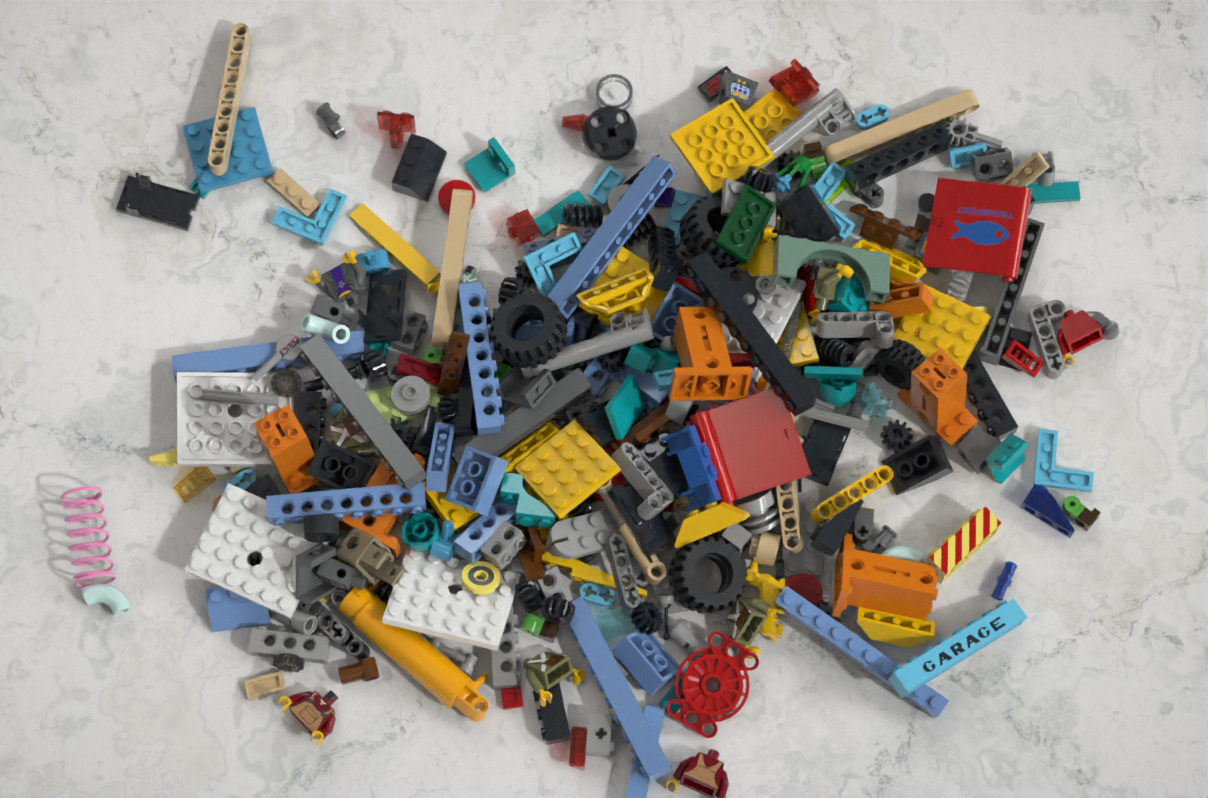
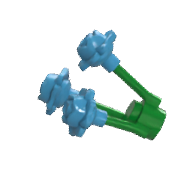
(801, 164)

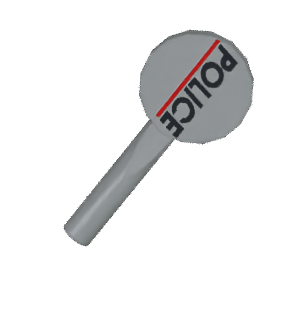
(287, 348)

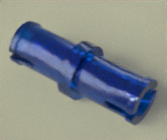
(1004, 581)

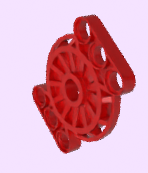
(730, 684)

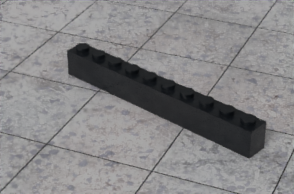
(750, 334)

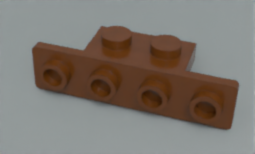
(881, 228)
(453, 362)
(646, 428)
(531, 554)

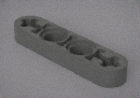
(625, 571)
(322, 613)

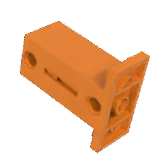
(705, 360)
(940, 397)
(287, 448)
(384, 525)
(882, 583)

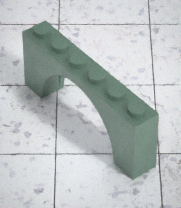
(869, 266)

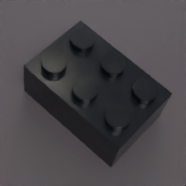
(809, 214)

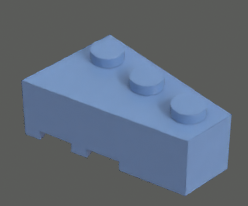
(647, 386)

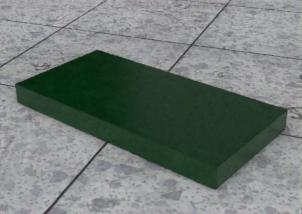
(745, 224)

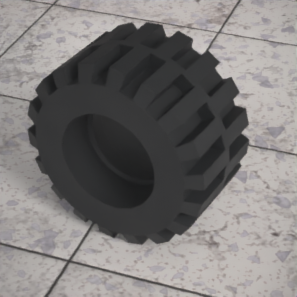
(898, 362)

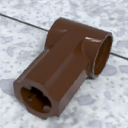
(364, 670)

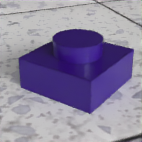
(666, 198)

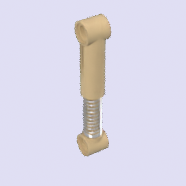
(645, 562)

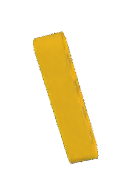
(844, 498)

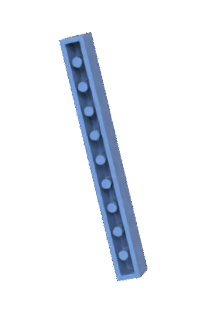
(612, 234)
(252, 357)
(854, 647)
(618, 693)

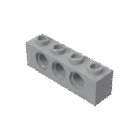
(318, 654)
(508, 679)

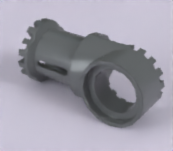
(331, 120)
(857, 404)
(880, 540)

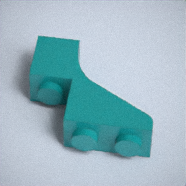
(645, 359)
(529, 510)

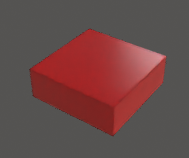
(511, 698)

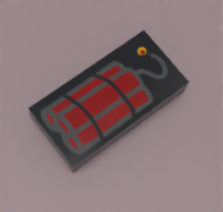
(710, 87)

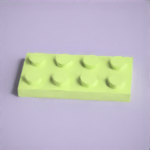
(383, 402)

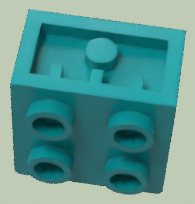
(490, 166)

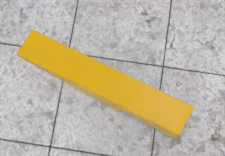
(395, 245)
(585, 573)

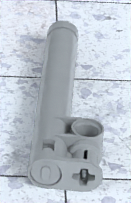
(830, 109)
(625, 332)

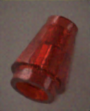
(574, 121)

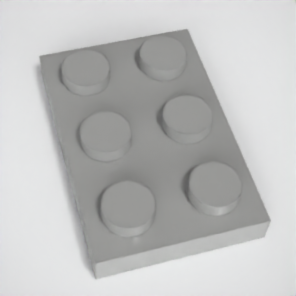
(730, 192)

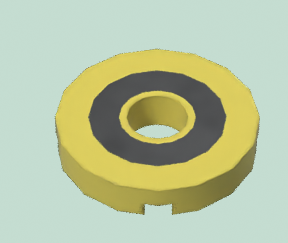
(480, 569)

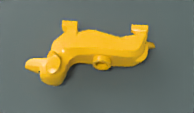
(769, 591)

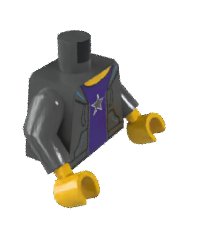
(342, 281)

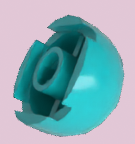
(837, 390)
(420, 532)

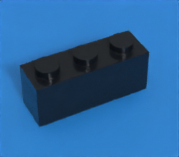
(553, 717)

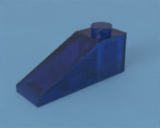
(1045, 508)

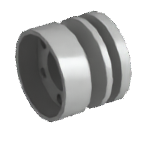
(762, 514)

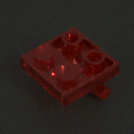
(795, 83)

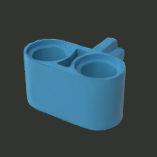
(374, 261)
(444, 546)

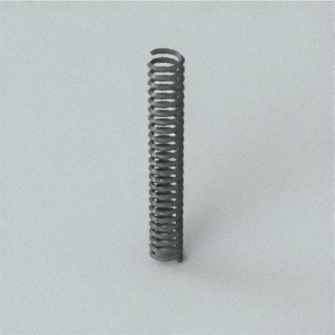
(793, 334)

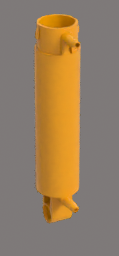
(415, 654)

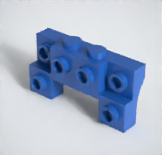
(696, 466)

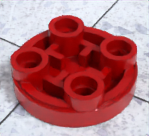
(446, 190)
(807, 587)

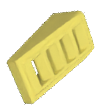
(164, 459)

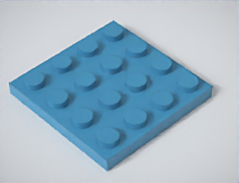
(247, 155)

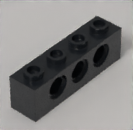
(662, 258)

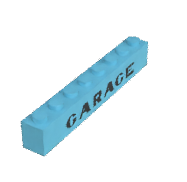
(956, 648)

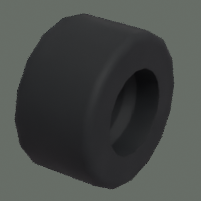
(321, 528)

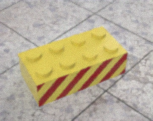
(963, 543)

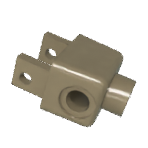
(361, 549)

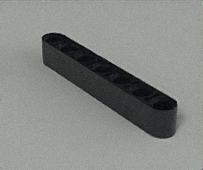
(465, 414)

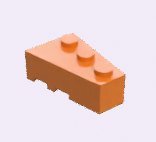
(905, 299)

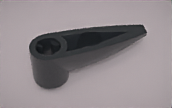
(587, 327)
(423, 438)
(353, 643)

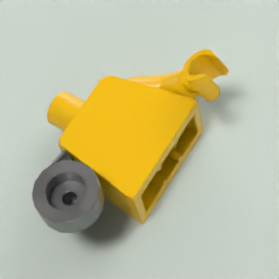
(761, 262)

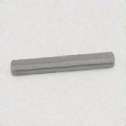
(240, 397)
(836, 418)

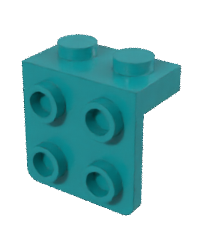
(1006, 457)

